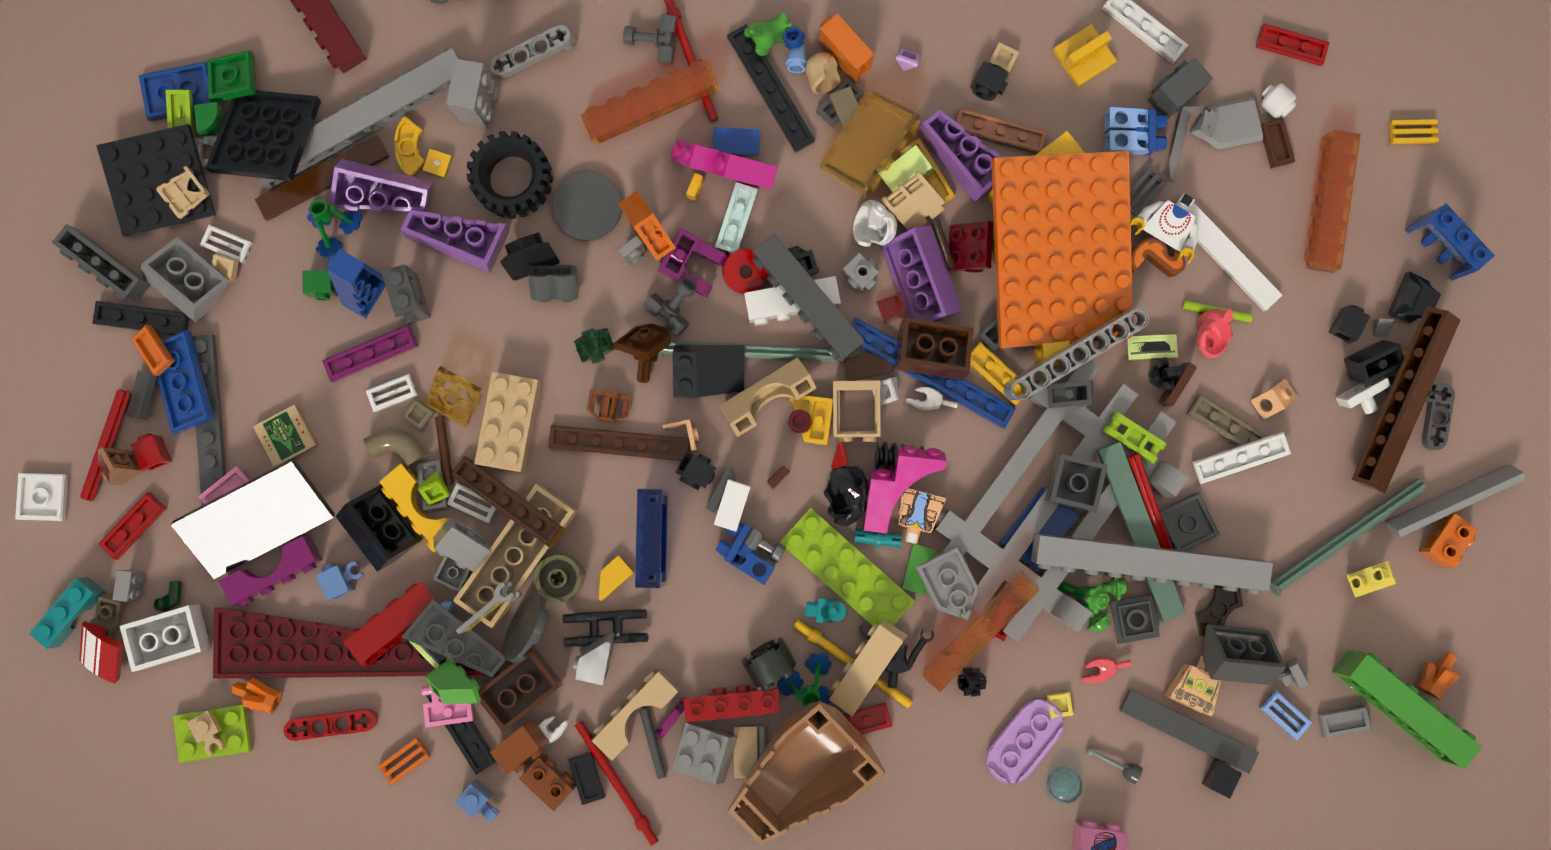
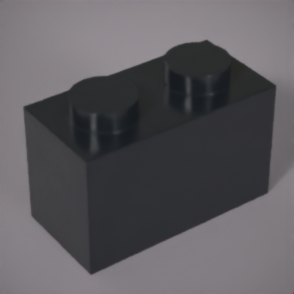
(1374, 361)

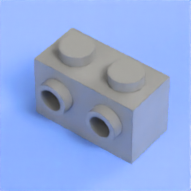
(461, 544)

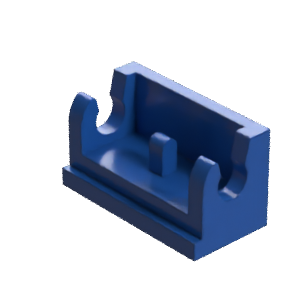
(736, 140)

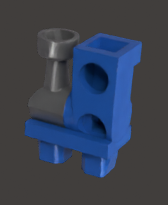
(744, 550)

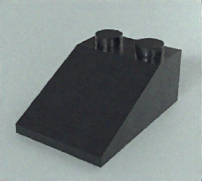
(707, 370)

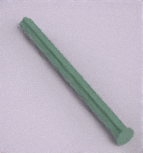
(768, 351)
(1347, 536)

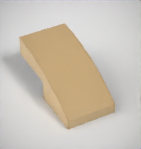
(745, 751)

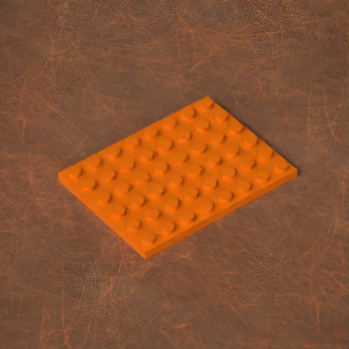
(1061, 245)

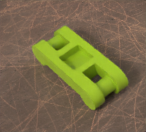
(1134, 437)

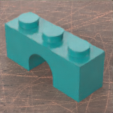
(58, 620)

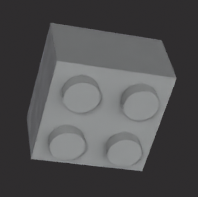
(704, 752)

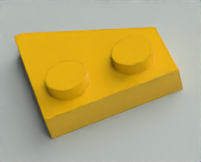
(821, 412)

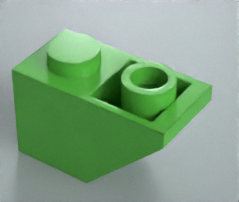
(452, 685)

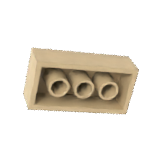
(508, 422)

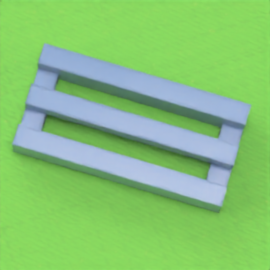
(1270, 702)

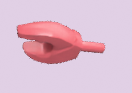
(1106, 669)

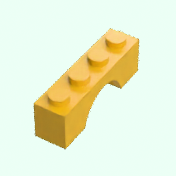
(403, 486)

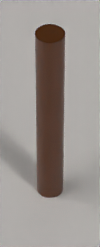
(444, 450)

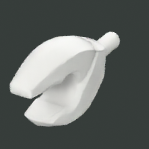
(933, 399)
(552, 735)

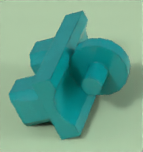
(826, 610)

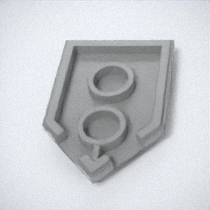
(1235, 125)
(950, 583)

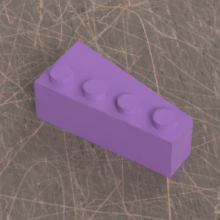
(960, 153)
(374, 188)
(461, 239)

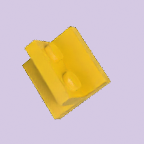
(1085, 55)

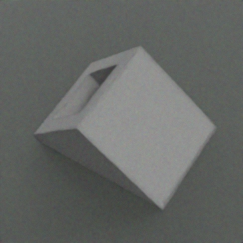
(1382, 327)

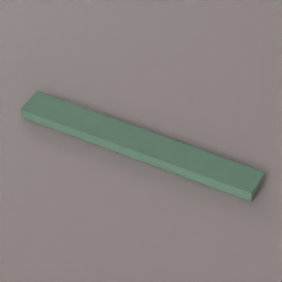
(1138, 524)

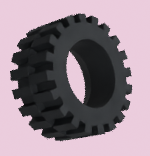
(494, 152)

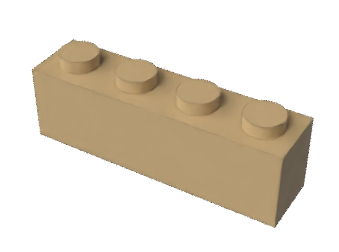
(867, 667)

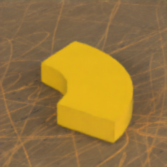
(407, 147)

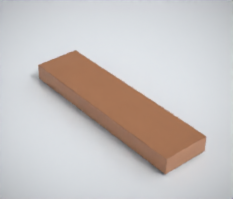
(1002, 131)

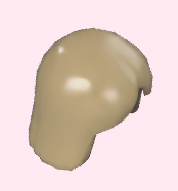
(822, 73)

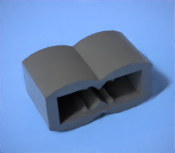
(553, 283)

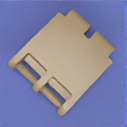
(914, 202)

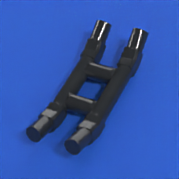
(615, 616)

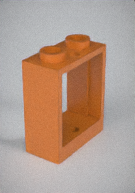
(646, 225)

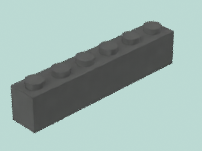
(807, 297)

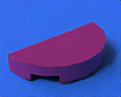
(670, 719)

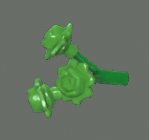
(1097, 599)

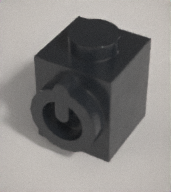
(989, 81)
(696, 471)

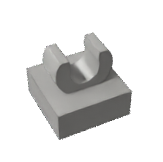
(1295, 674)

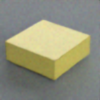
(1062, 701)

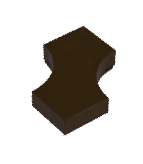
(1219, 608)

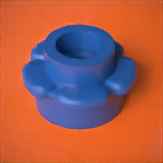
(791, 34)

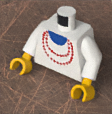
(1171, 224)

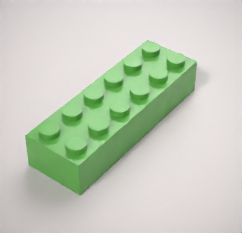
(1407, 709)

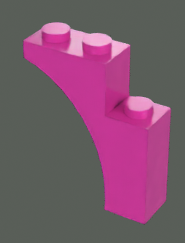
(723, 164)
(887, 486)

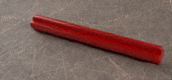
(106, 440)
(1149, 499)

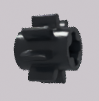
(971, 682)

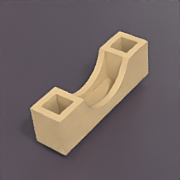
(788, 381)
(614, 736)

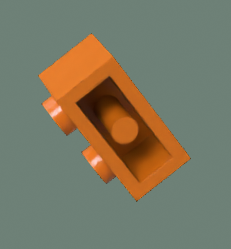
(1449, 541)

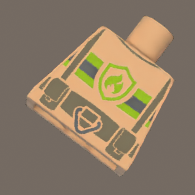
(1194, 688)

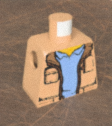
(918, 513)

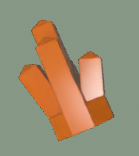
(1438, 677)
(257, 695)

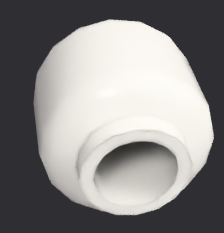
(1278, 100)

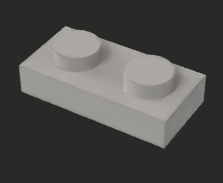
(633, 251)

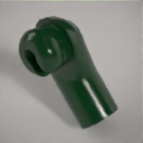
(171, 599)

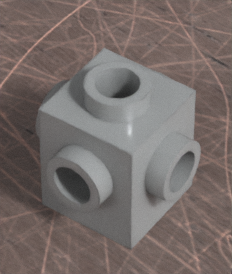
(857, 265)

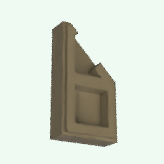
(844, 105)

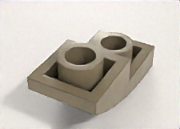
(108, 614)

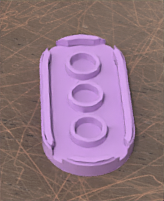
(1024, 741)

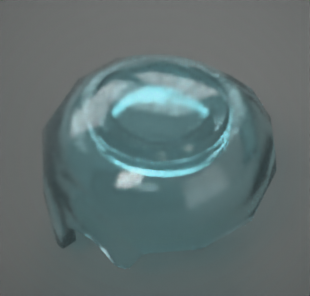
(1064, 785)

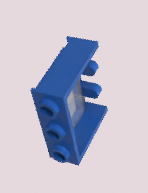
(1456, 238)

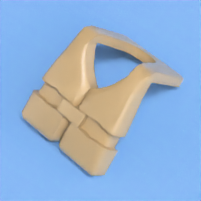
(179, 197)

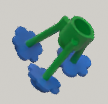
(321, 215)
(813, 693)

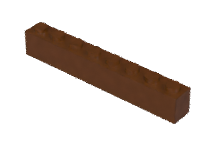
(1406, 399)

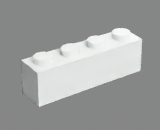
(769, 303)

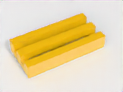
(1432, 130)

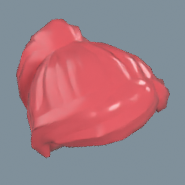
(1214, 332)

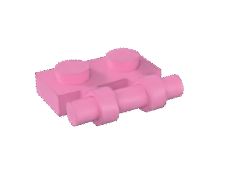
(438, 713)

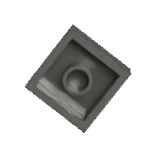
(1179, 87)
(1076, 483)

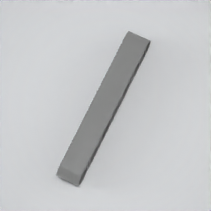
(1086, 349)

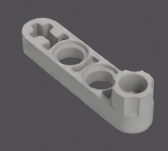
(533, 56)

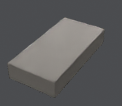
(1344, 721)

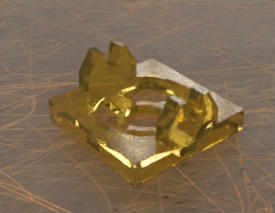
(434, 401)

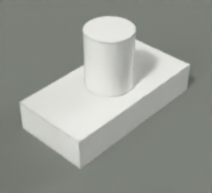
(1363, 395)

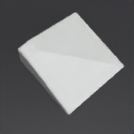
(889, 390)

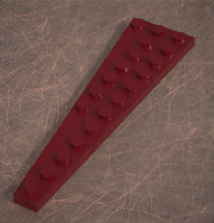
(293, 648)

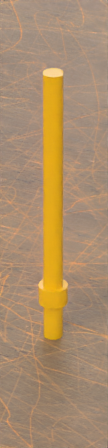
(815, 636)

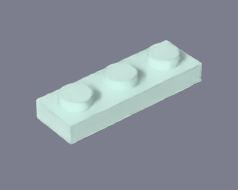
(736, 218)

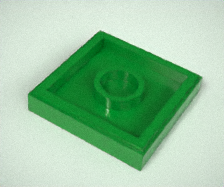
(231, 76)

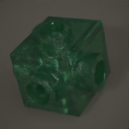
(594, 345)

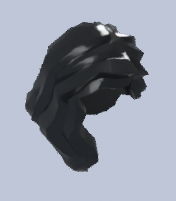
(847, 495)

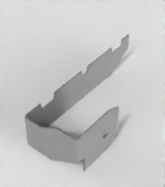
(1208, 128)

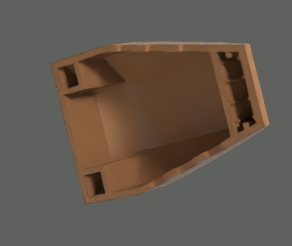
(805, 772)

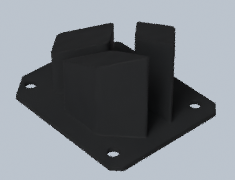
(526, 250)

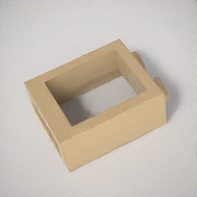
(847, 436)

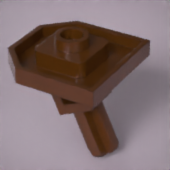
(644, 344)

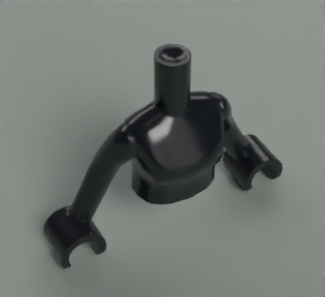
(899, 661)

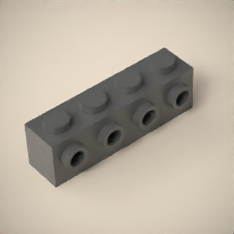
(100, 262)

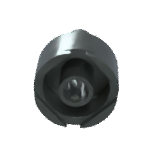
(769, 663)

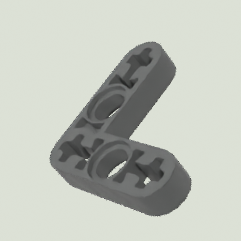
(1435, 403)

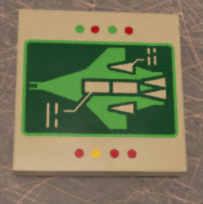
(285, 435)

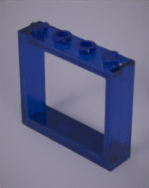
(651, 538)

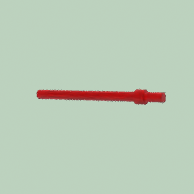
(688, 52)
(641, 822)

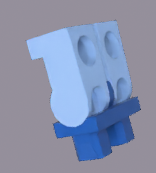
(1134, 130)

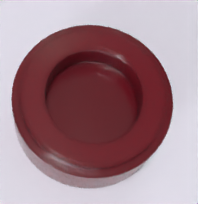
(800, 421)

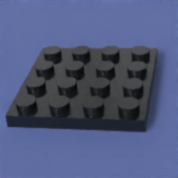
(264, 135)
(142, 164)

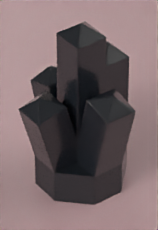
(1162, 375)

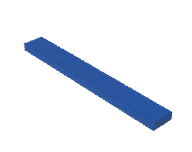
(960, 391)

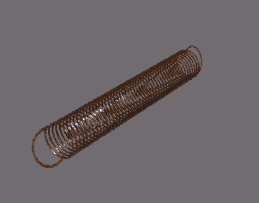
(945, 244)

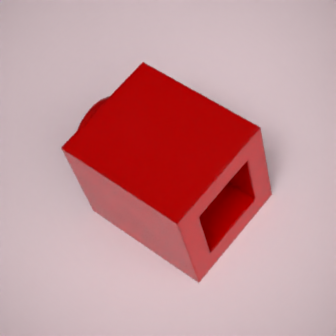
(150, 452)

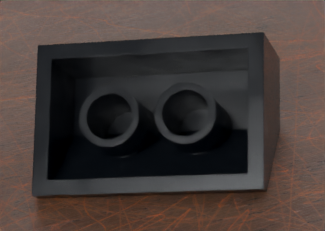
(378, 528)

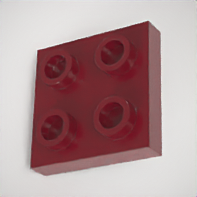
(971, 246)

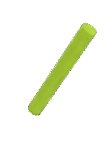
(1199, 307)

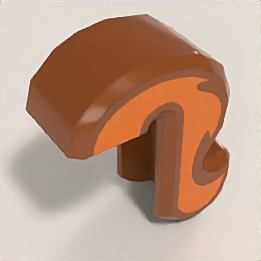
(1157, 254)

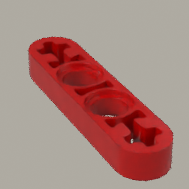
(331, 727)

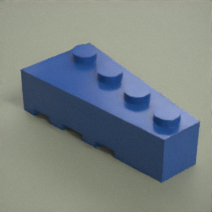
(355, 282)

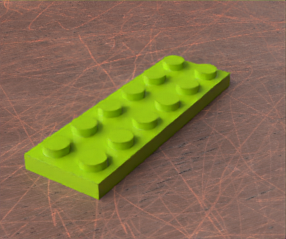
(846, 570)

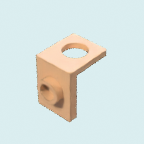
(1280, 396)
(692, 432)

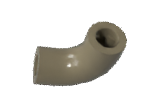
(395, 441)

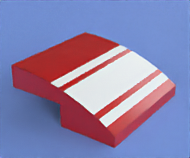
(100, 653)

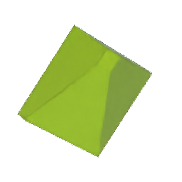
(434, 488)

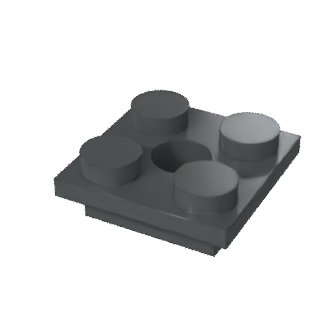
(1121, 614)

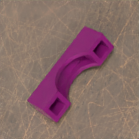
(296, 557)

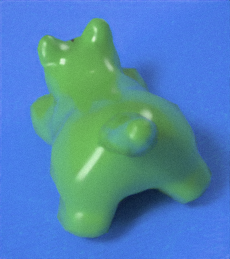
(767, 33)

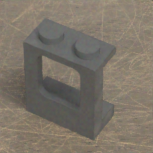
(406, 294)

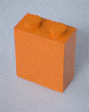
(846, 47)

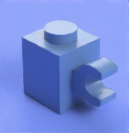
(336, 580)
(476, 799)

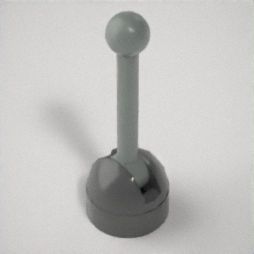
(1130, 771)

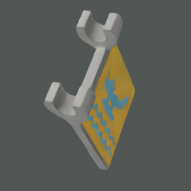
(501, 595)

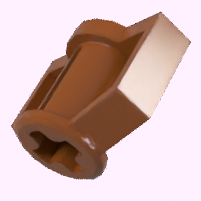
(608, 405)

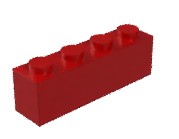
(387, 628)

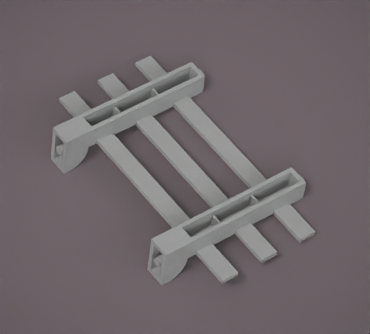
(1004, 562)

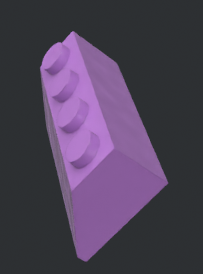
(921, 275)

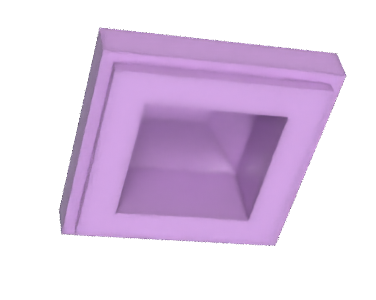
(907, 59)

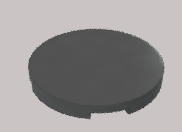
(586, 206)
(525, 628)

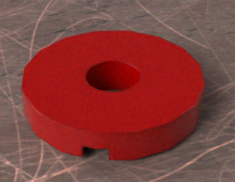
(731, 273)

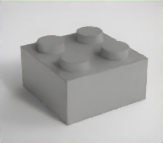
(451, 574)
(128, 585)

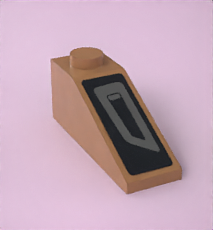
(117, 465)

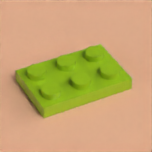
(234, 732)

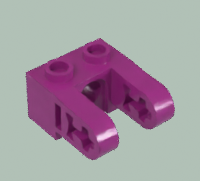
(675, 261)

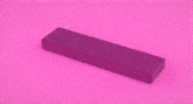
(370, 353)

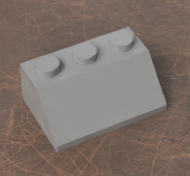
(184, 278)

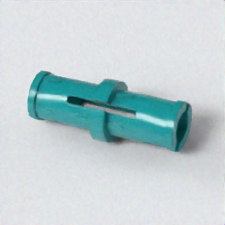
(878, 538)

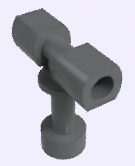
(661, 38)
(670, 308)

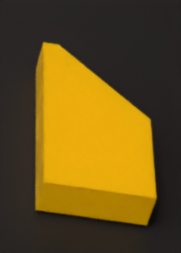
(613, 576)

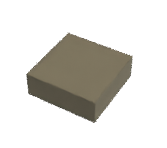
(418, 414)

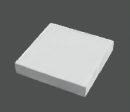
(41, 496)

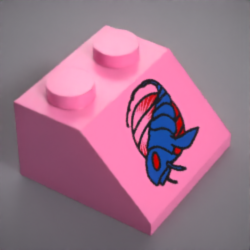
(1094, 837)

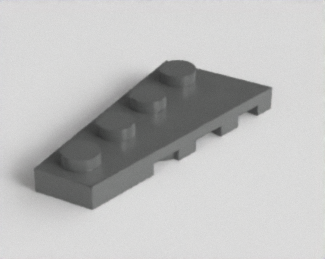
(437, 632)

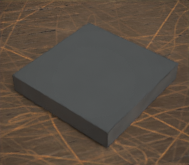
(1188, 522)

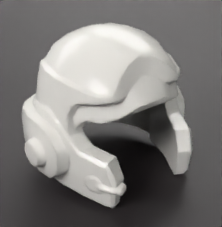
(874, 224)

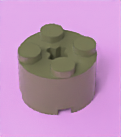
(571, 572)

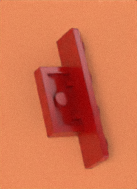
(731, 704)

